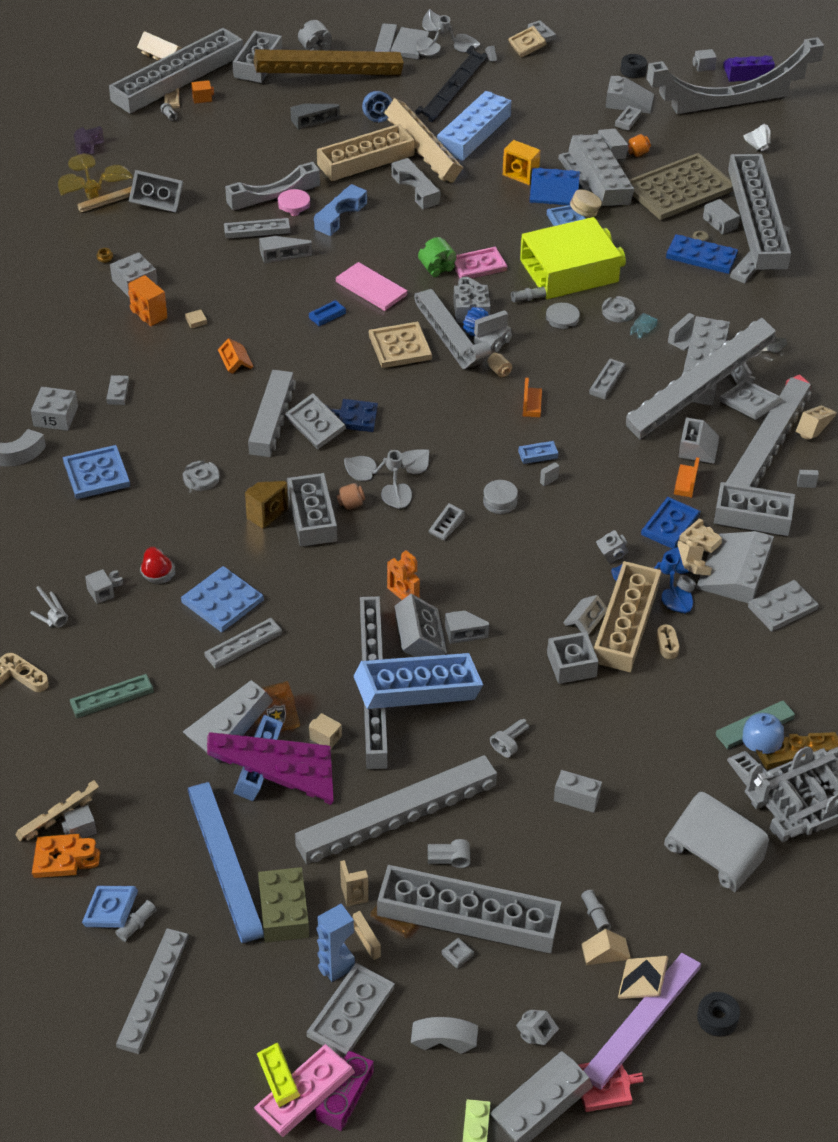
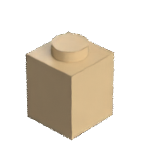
(325, 730)

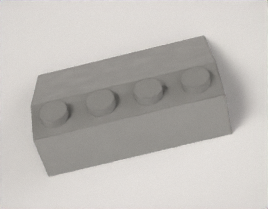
(737, 565)

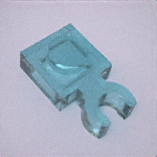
(642, 324)

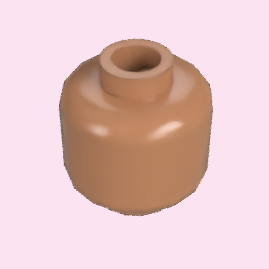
(351, 496)

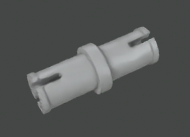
(528, 294)
(595, 910)
(136, 920)

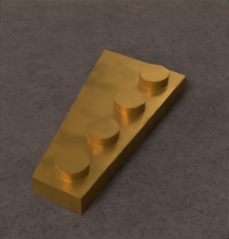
(793, 744)

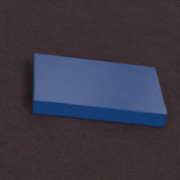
(670, 522)

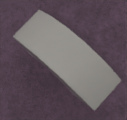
(451, 1032)

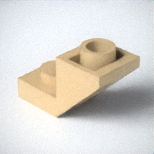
(691, 557)

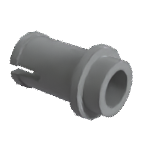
(166, 109)

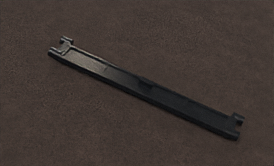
(453, 85)

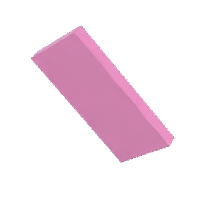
(371, 286)
(315, 1082)

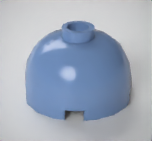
(375, 105)
(763, 733)

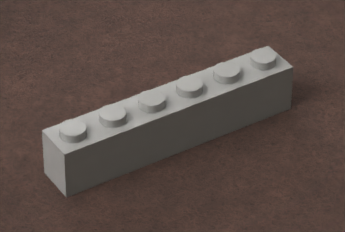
(271, 413)

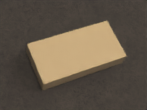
(173, 98)
(366, 935)

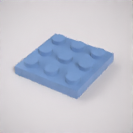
(96, 472)
(222, 599)

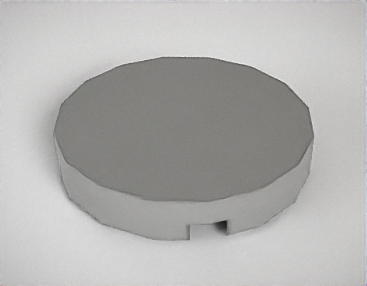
(618, 309)
(562, 315)
(201, 475)

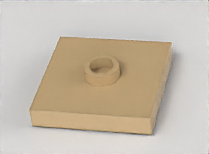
(527, 41)

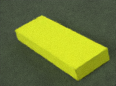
(278, 1074)

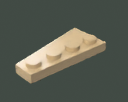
(30, 830)

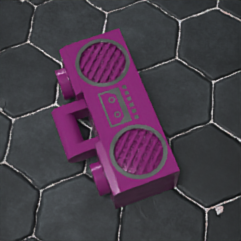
(340, 1104)

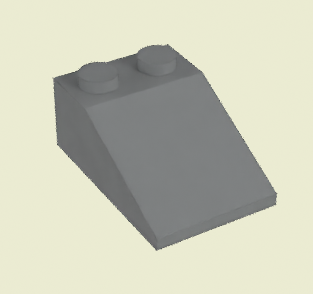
(626, 93)

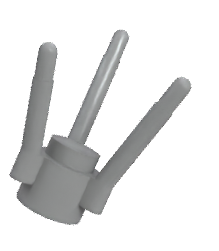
(56, 616)

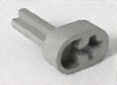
(503, 740)

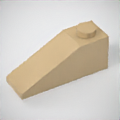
(814, 421)

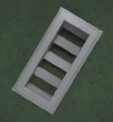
(449, 510)
(742, 771)

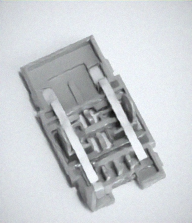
(787, 793)

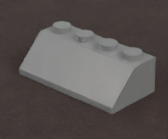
(754, 509)
(542, 1099)

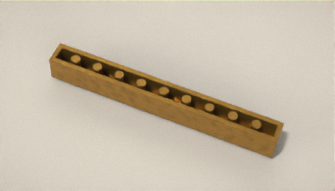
(328, 62)

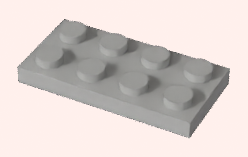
(350, 1010)

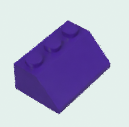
(747, 67)

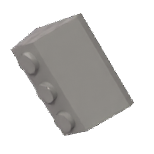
(156, 191)
(419, 627)

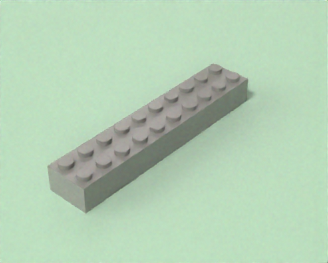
(175, 70)
(759, 212)

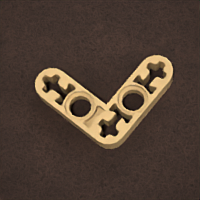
(20, 664)

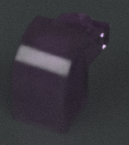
(87, 139)

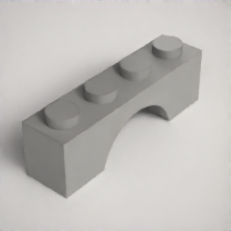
(425, 192)

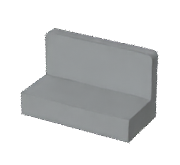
(681, 333)
(587, 614)

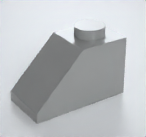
(464, 626)

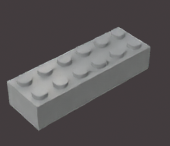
(601, 169)
(705, 338)

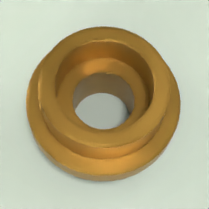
(104, 255)

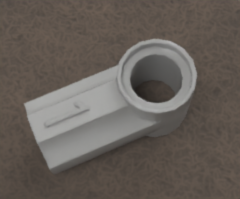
(455, 853)

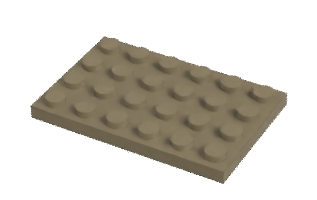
(680, 186)

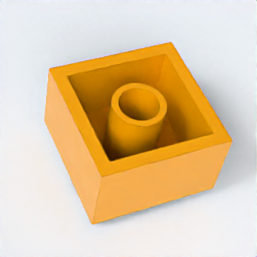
(519, 161)

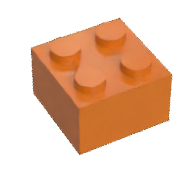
(147, 300)

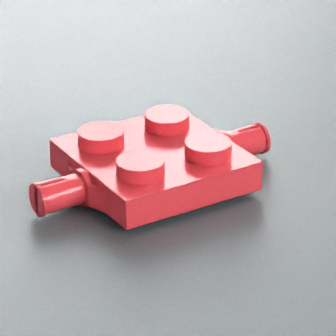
(614, 1093)

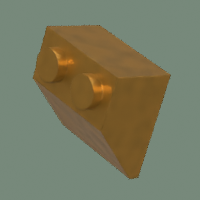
(266, 502)

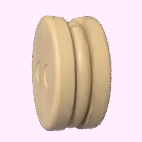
(585, 203)

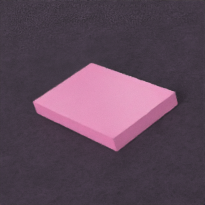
(480, 263)

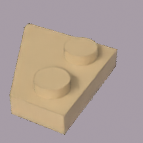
(702, 534)

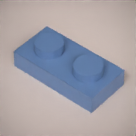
(538, 452)

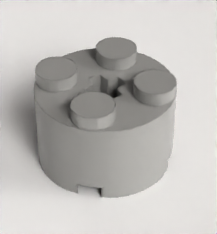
(315, 36)

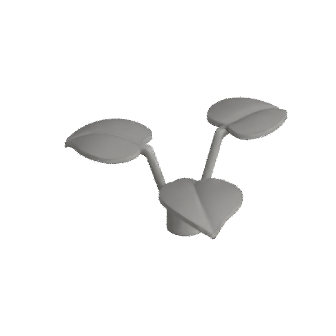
(434, 22)
(395, 495)

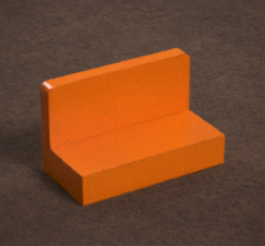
(234, 355)
(532, 401)
(686, 479)

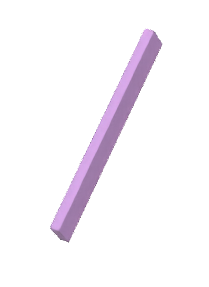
(640, 1022)

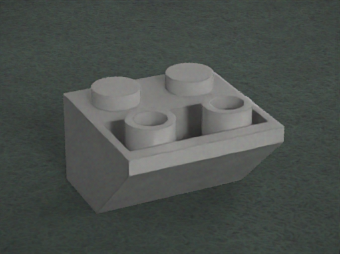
(698, 441)

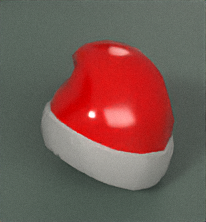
(156, 566)

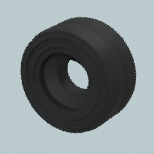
(634, 66)
(718, 1026)

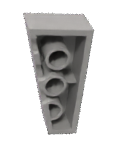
(231, 716)

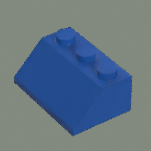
(553, 186)

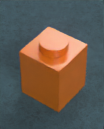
(202, 92)

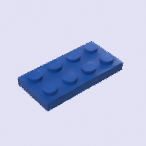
(702, 253)

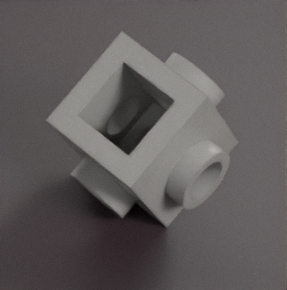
(613, 546)
(537, 1027)

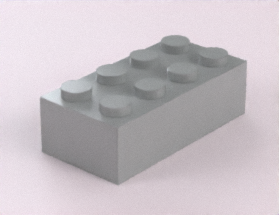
(243, 64)
(312, 509)

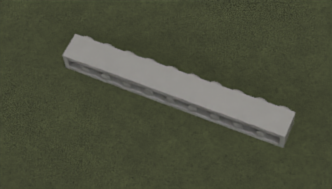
(700, 378)
(771, 434)
(372, 650)
(395, 809)

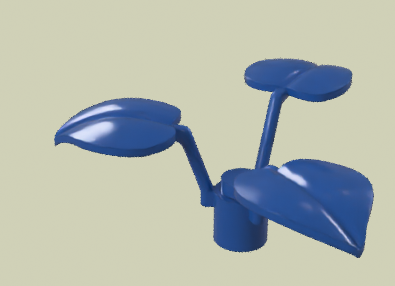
(672, 598)

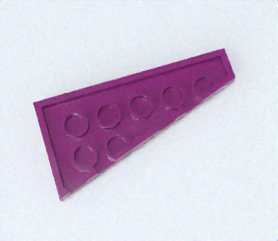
(281, 761)

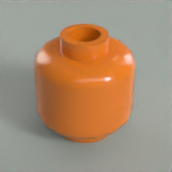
(639, 145)

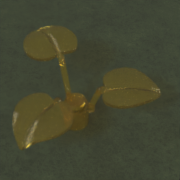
(71, 182)

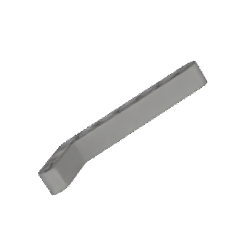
(450, 332)

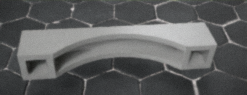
(302, 178)

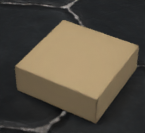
(196, 319)

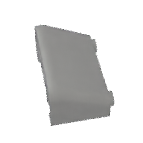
(719, 839)

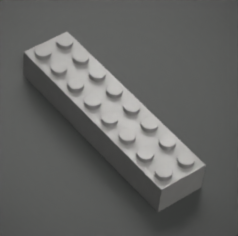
(468, 908)

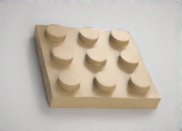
(400, 344)

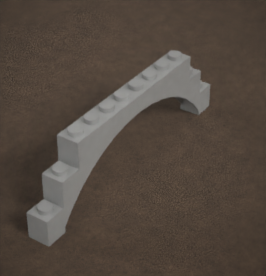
(771, 85)

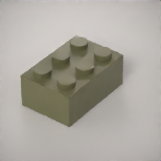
(283, 904)

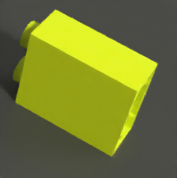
(571, 257)

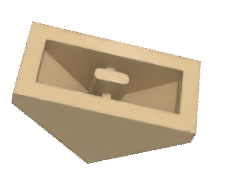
(605, 948)

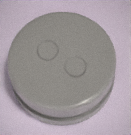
(500, 496)

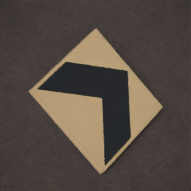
(643, 977)

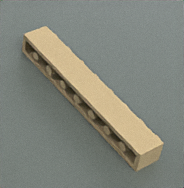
(424, 141)

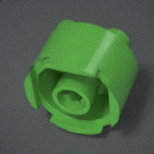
(437, 256)

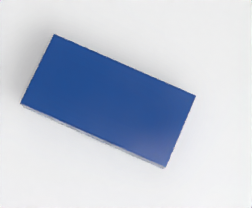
(327, 313)

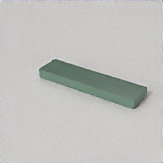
(111, 695)
(732, 734)

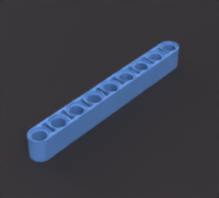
(225, 863)

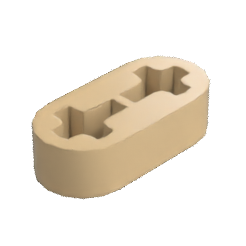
(671, 641)

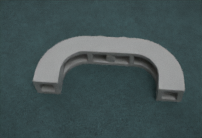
(22, 449)

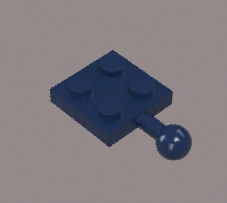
(357, 414)

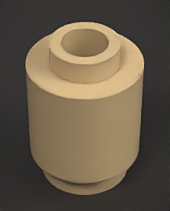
(499, 364)

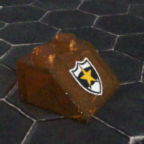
(282, 707)

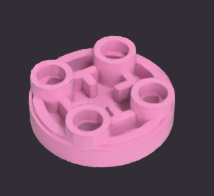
(293, 201)

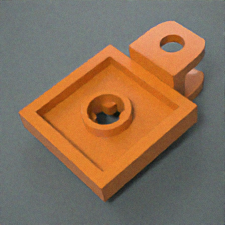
(401, 576)
(72, 856)

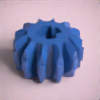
(473, 314)

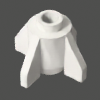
(759, 138)

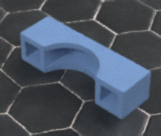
(350, 199)
(333, 930)

